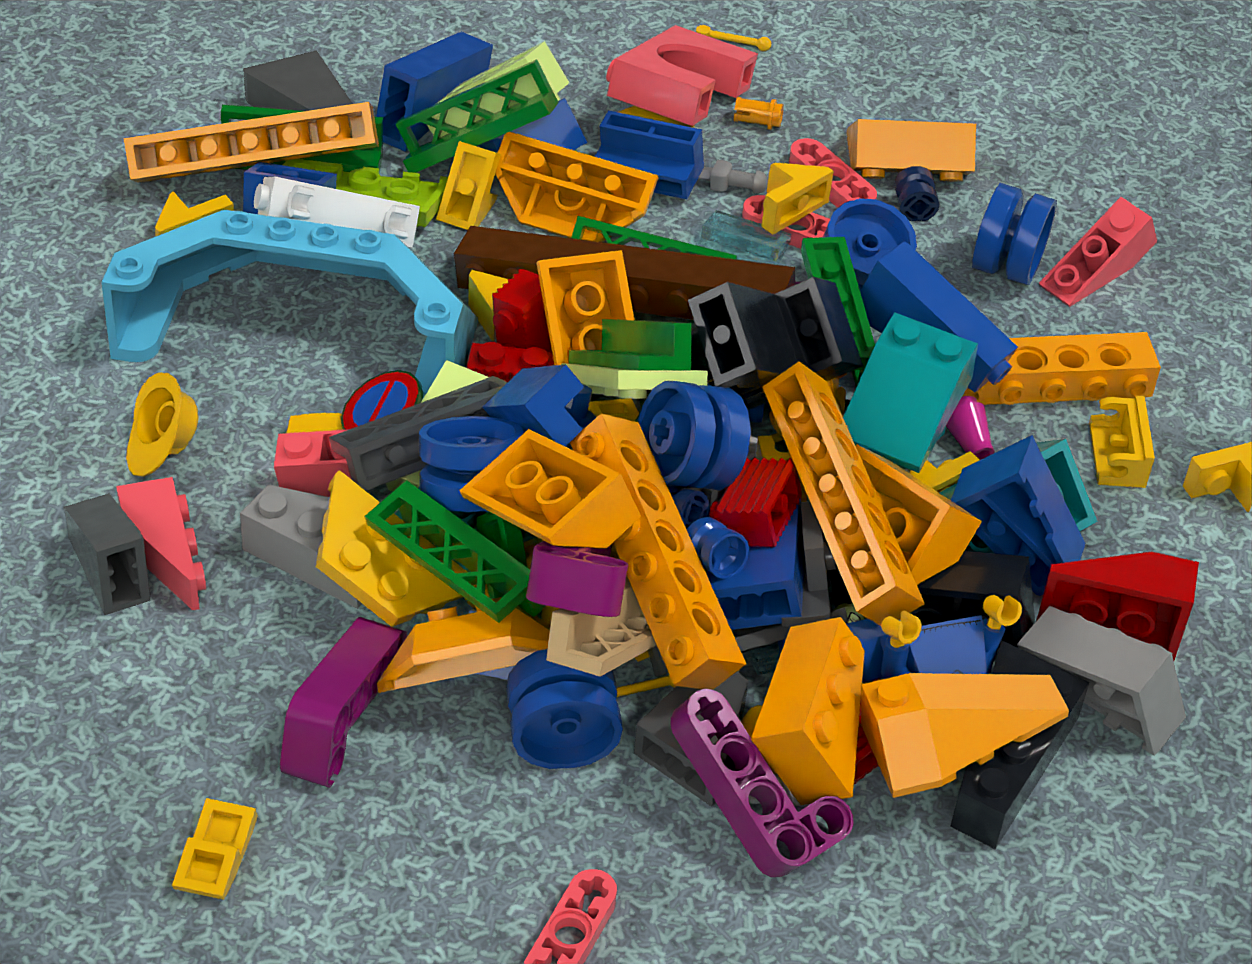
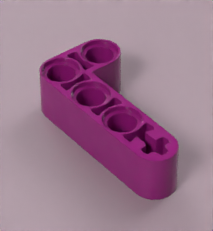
(577, 579)
(335, 699)
(754, 779)

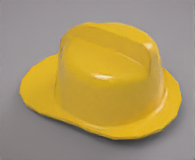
(161, 424)

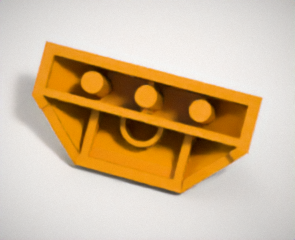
(556, 185)
(463, 646)

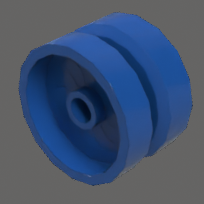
(1007, 231)
(870, 232)
(696, 433)
(458, 452)
(561, 713)

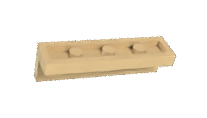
(599, 642)

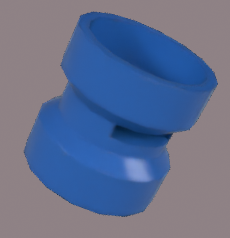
(718, 547)

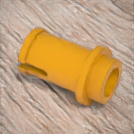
(759, 112)

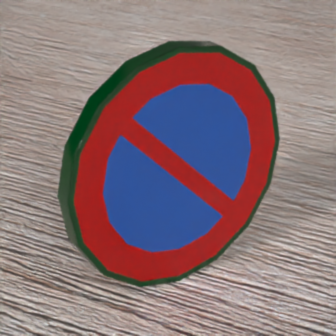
(381, 397)

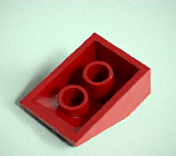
(1136, 593)

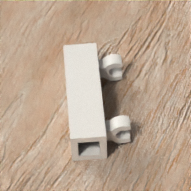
(336, 207)

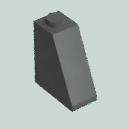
(294, 84)
(109, 552)
(659, 746)

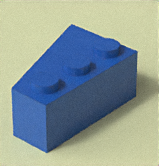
(1020, 509)

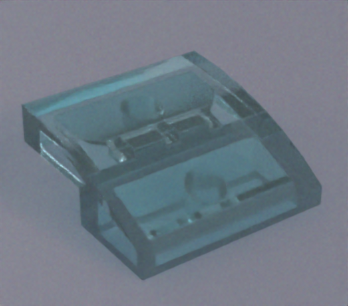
(743, 238)

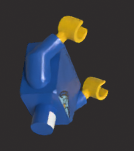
(946, 646)

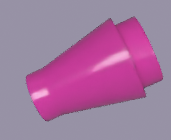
(970, 427)

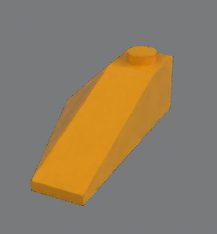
(939, 723)

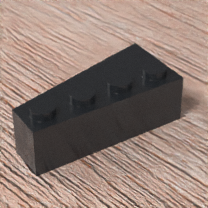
(963, 587)
(999, 788)

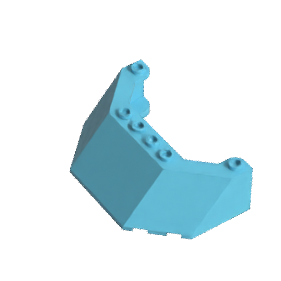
(150, 277)

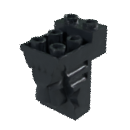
(756, 335)

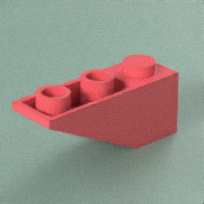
(1102, 253)
(307, 461)
(167, 544)

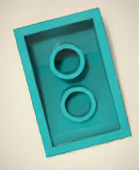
(909, 390)

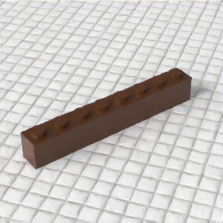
(656, 278)

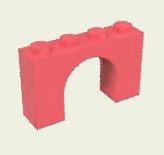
(679, 72)

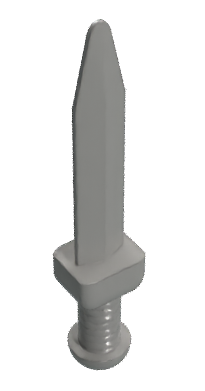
(722, 176)

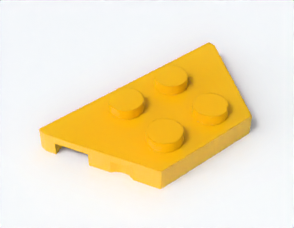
(371, 565)

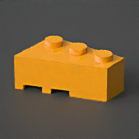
(814, 711)

